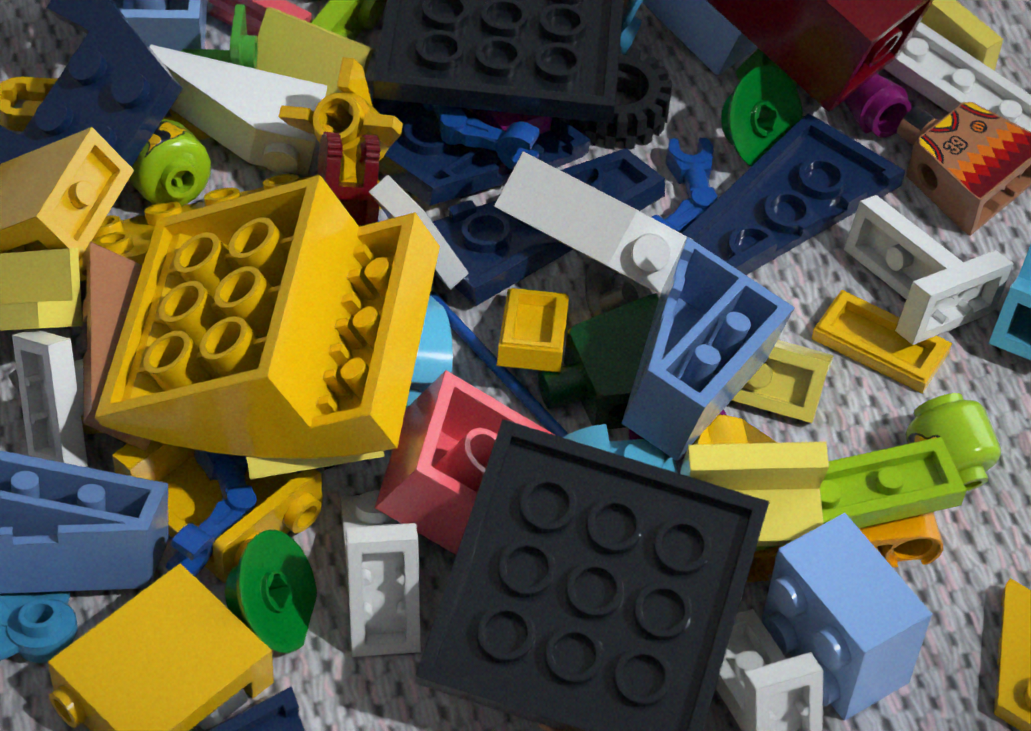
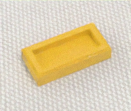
(533, 330)
(871, 339)

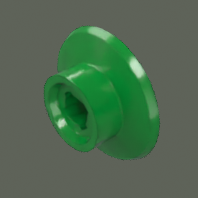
(760, 112)
(273, 590)

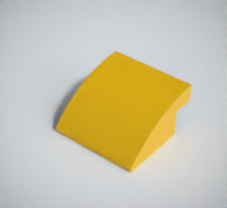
(273, 328)

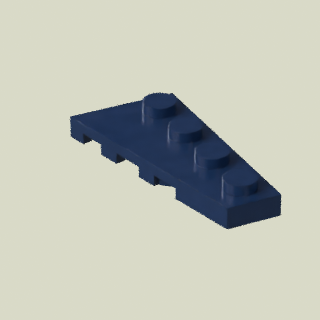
(792, 195)
(506, 250)

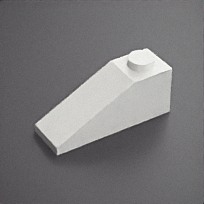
(243, 107)
(591, 222)

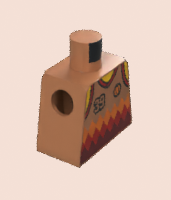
(967, 161)

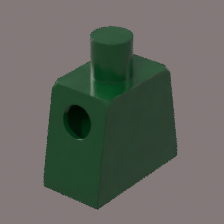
(601, 362)

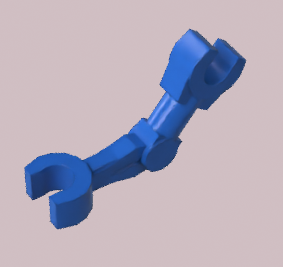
(509, 143)
(695, 174)
(238, 500)

